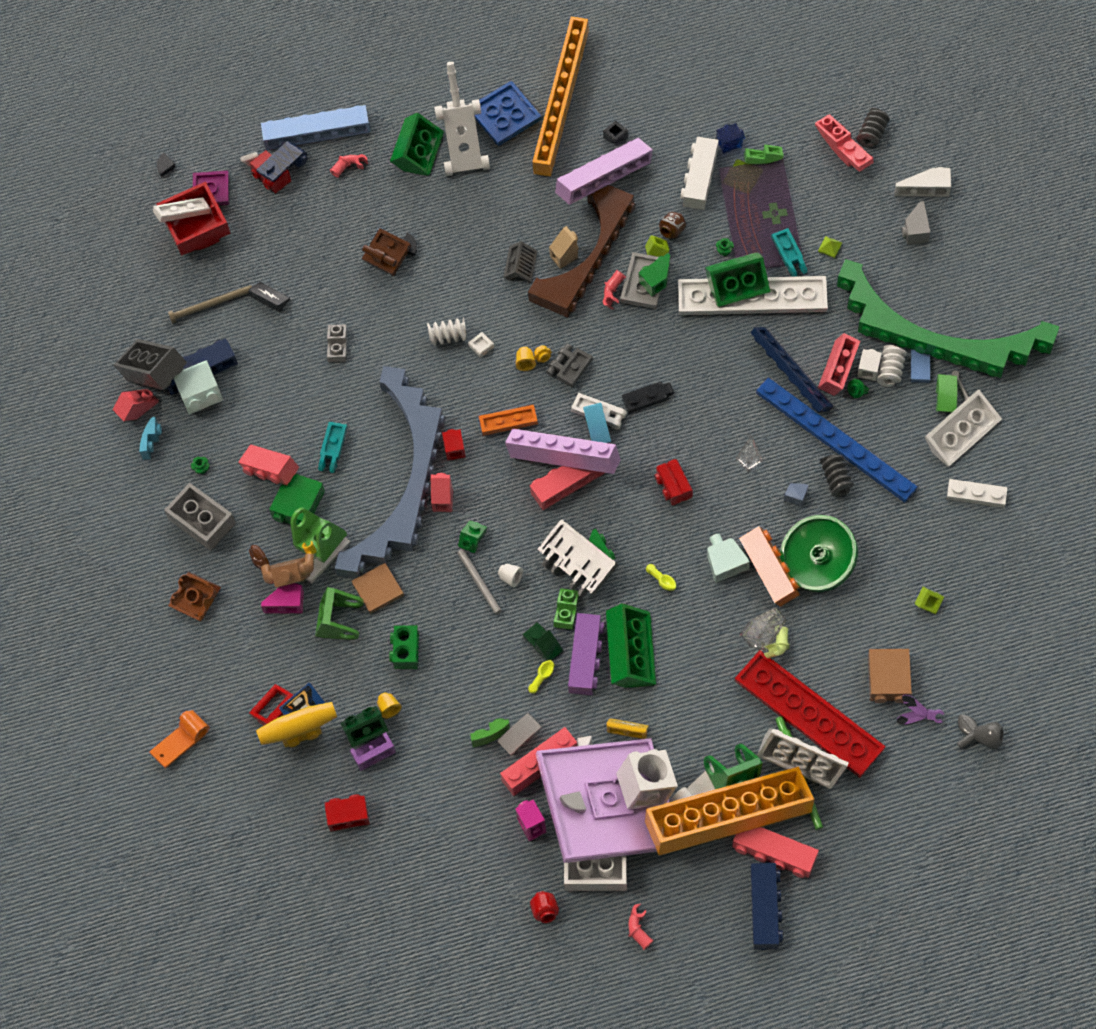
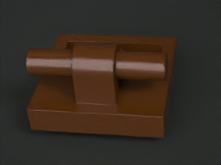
(386, 252)

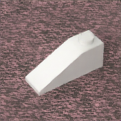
(928, 183)

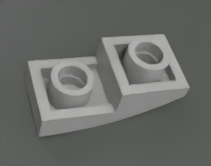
(337, 343)
(519, 734)

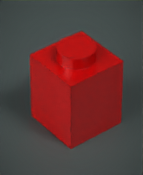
(453, 444)

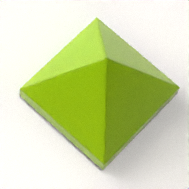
(830, 247)

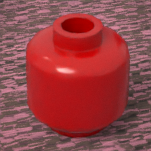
(544, 907)

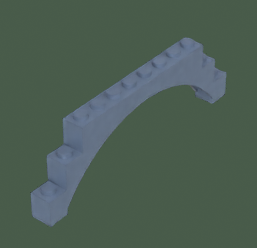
(401, 527)

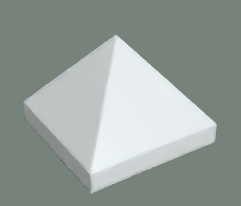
(248, 158)

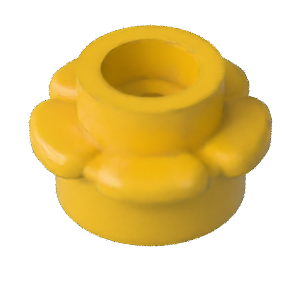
(542, 354)

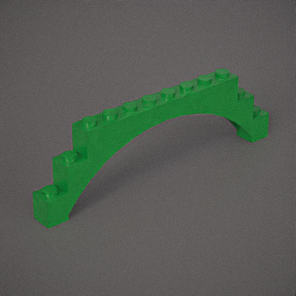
(979, 355)

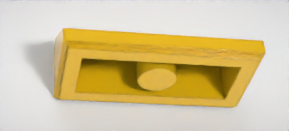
(627, 728)

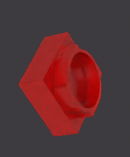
(197, 231)

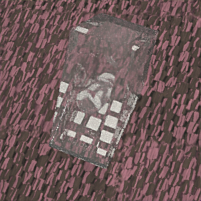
(763, 629)

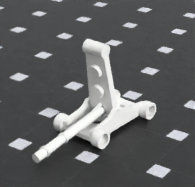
(461, 128)

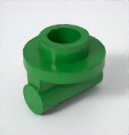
(857, 388)

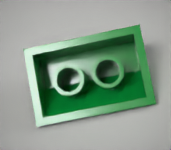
(417, 145)
(738, 279)

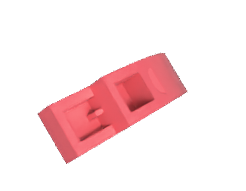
(841, 143)

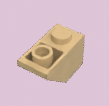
(564, 248)

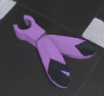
(918, 712)

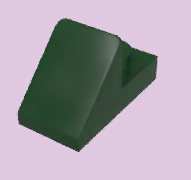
(543, 642)

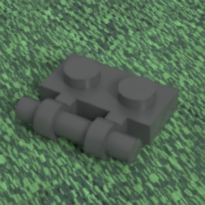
(573, 368)

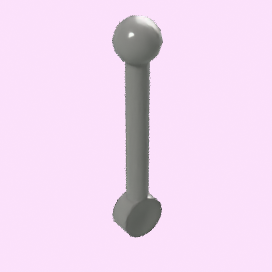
(956, 373)

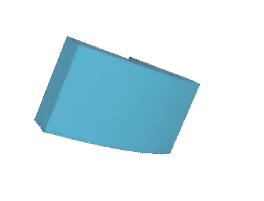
(597, 423)
(150, 435)

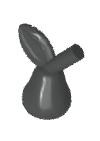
(988, 734)

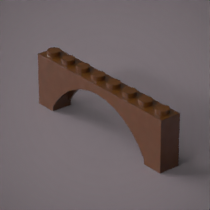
(563, 291)

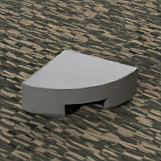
(573, 801)

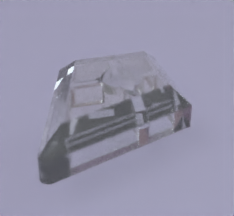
(749, 455)

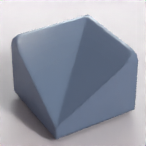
(796, 493)

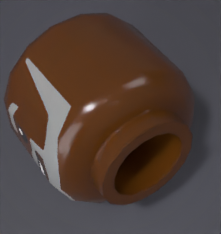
(672, 225)

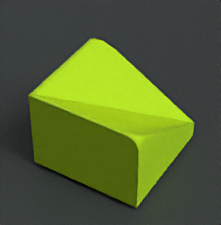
(656, 246)
(929, 600)

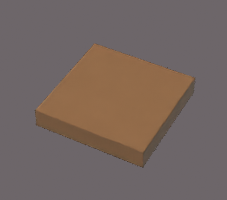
(377, 588)

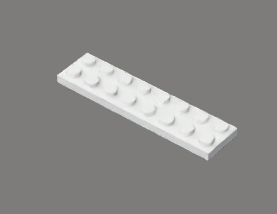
(786, 296)

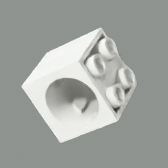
(639, 791)

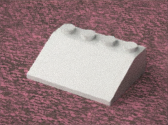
(792, 752)

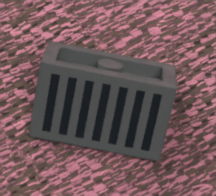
(520, 262)

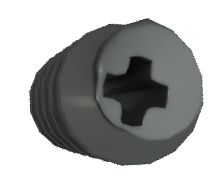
(872, 128)
(836, 475)

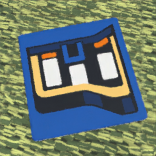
(303, 698)

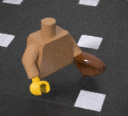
(284, 572)

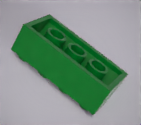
(630, 646)

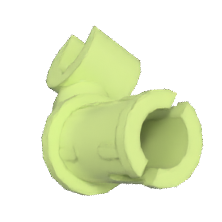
(780, 646)

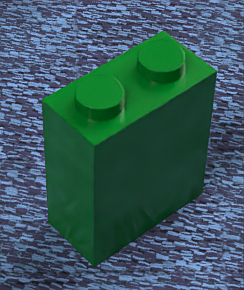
(299, 493)

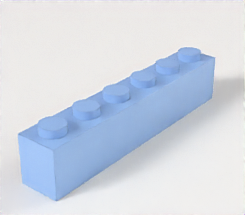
(316, 127)

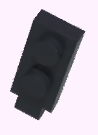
(647, 396)

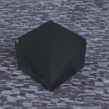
(615, 132)

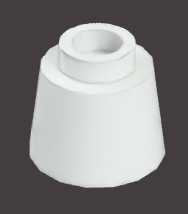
(510, 574)

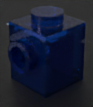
(730, 137)

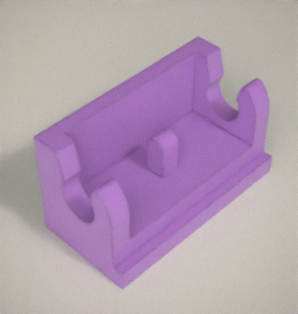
(373, 752)

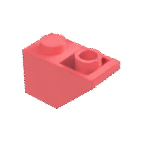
(134, 404)
(441, 493)

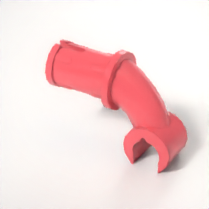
(346, 161)
(610, 287)
(635, 929)

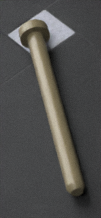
(209, 303)

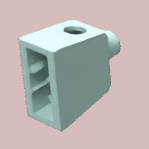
(726, 558)

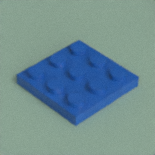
(506, 113)

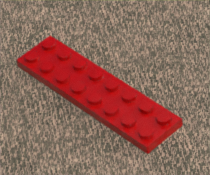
(809, 713)

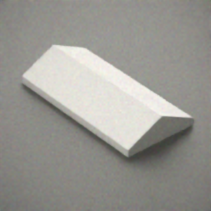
(962, 428)

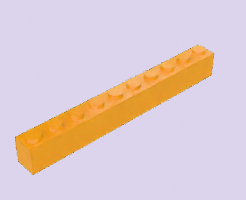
(560, 96)

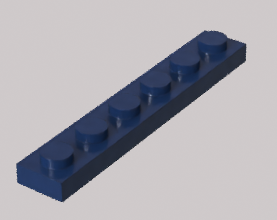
(791, 369)

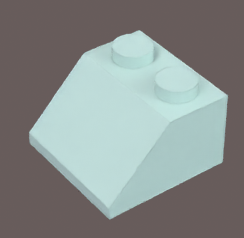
(198, 387)

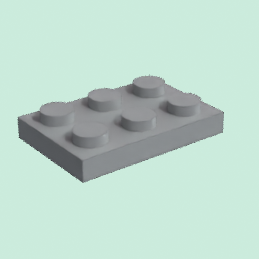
(633, 291)

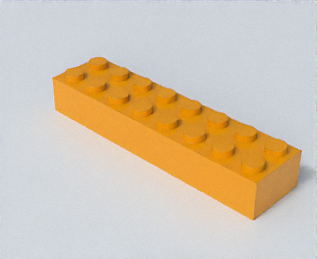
(728, 810)

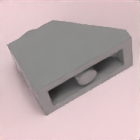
(916, 226)

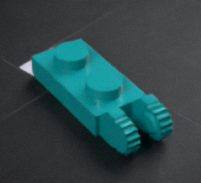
(789, 251)
(332, 445)

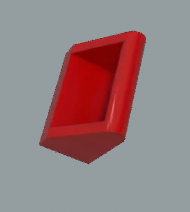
(265, 700)

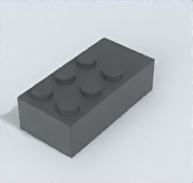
(150, 364)

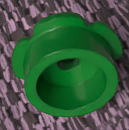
(724, 250)
(202, 468)

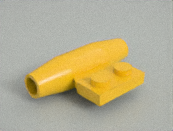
(297, 725)

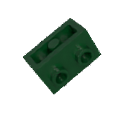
(364, 726)

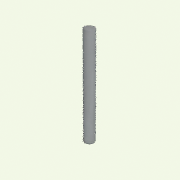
(479, 582)

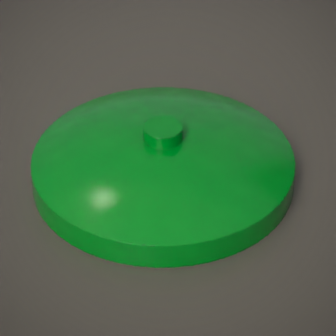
(819, 553)

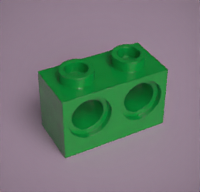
(408, 647)

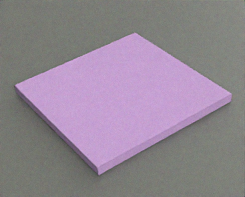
(607, 825)

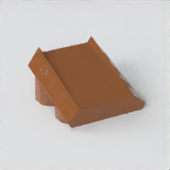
(194, 595)

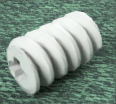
(447, 331)
(891, 366)

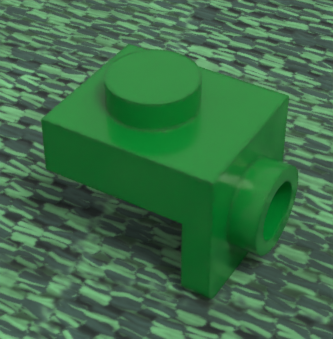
(471, 535)

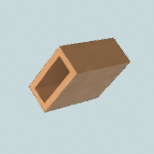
(889, 674)

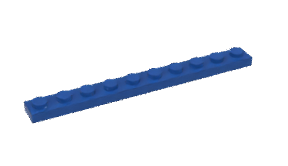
(836, 440)

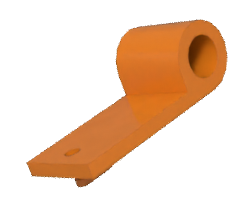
(189, 732)

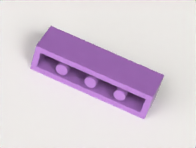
(584, 654)

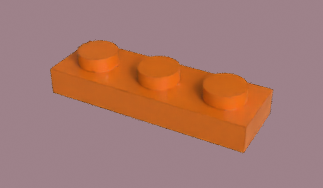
(508, 420)

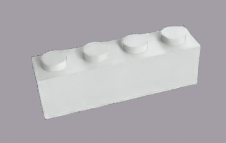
(700, 173)

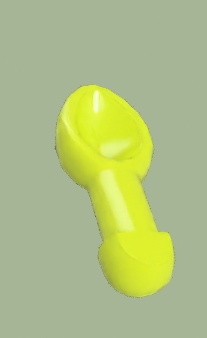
(665, 581)
(544, 672)

